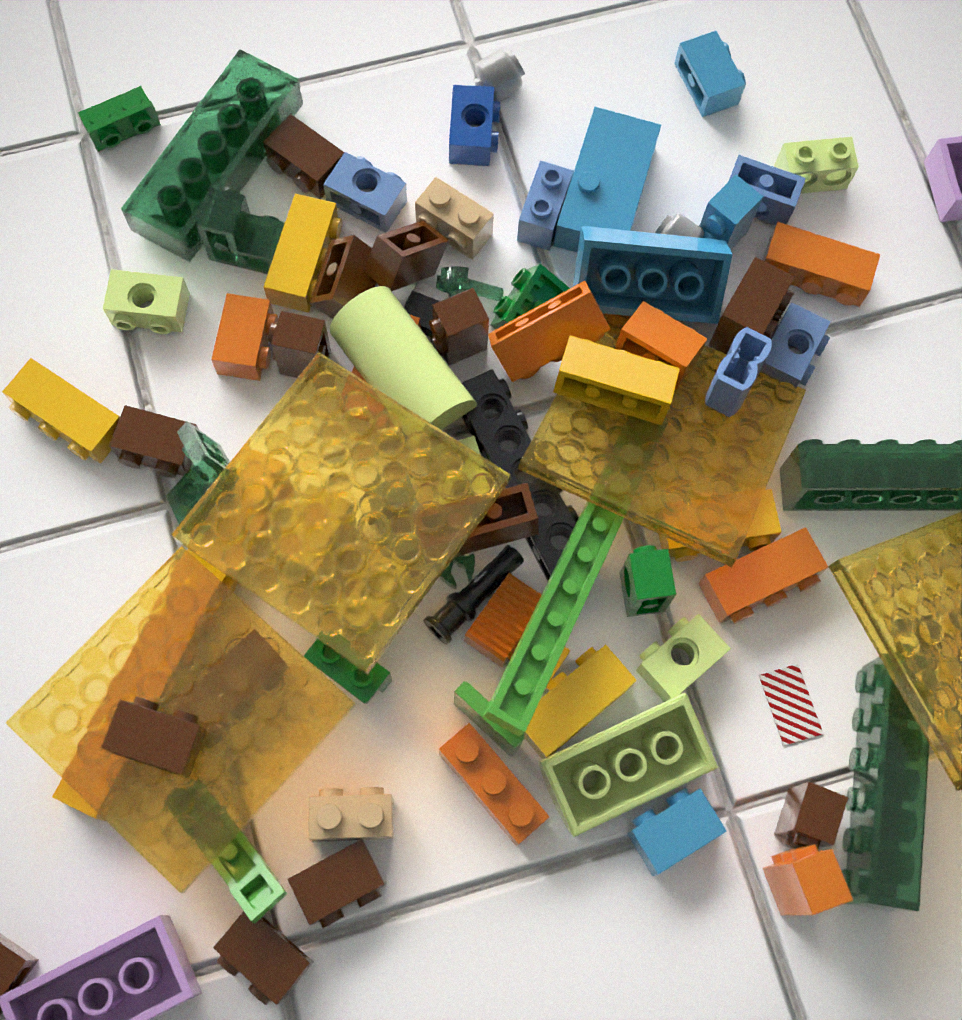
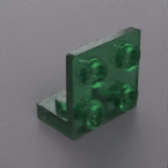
(207, 465)

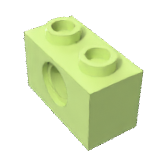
(129, 290)
(702, 647)

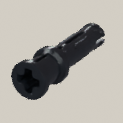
(462, 605)

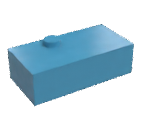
(607, 175)
(669, 272)

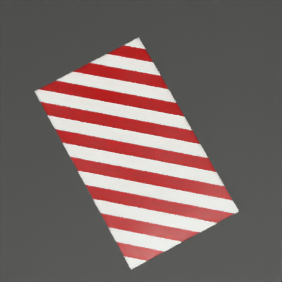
(790, 704)

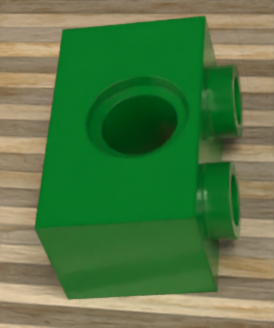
(647, 581)

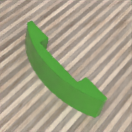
(249, 878)

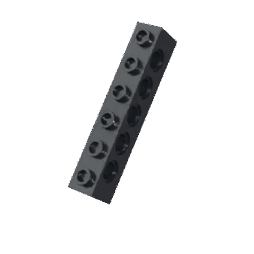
(512, 425)

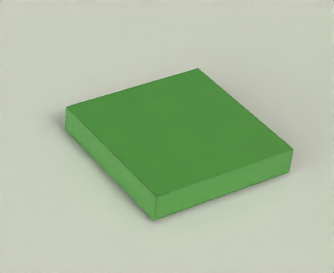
(474, 707)

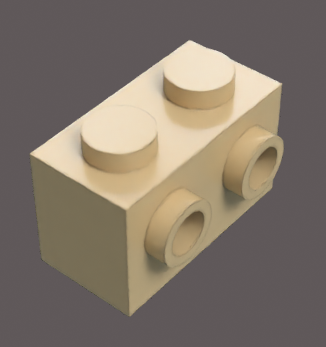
(455, 217)
(351, 816)

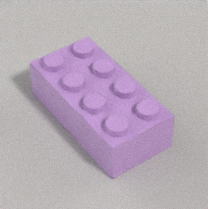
(121, 979)

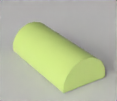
(399, 357)
(627, 765)

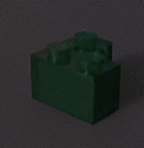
(234, 234)

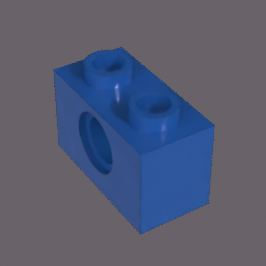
(473, 107)

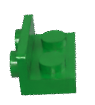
(119, 118)
(529, 290)
(346, 674)

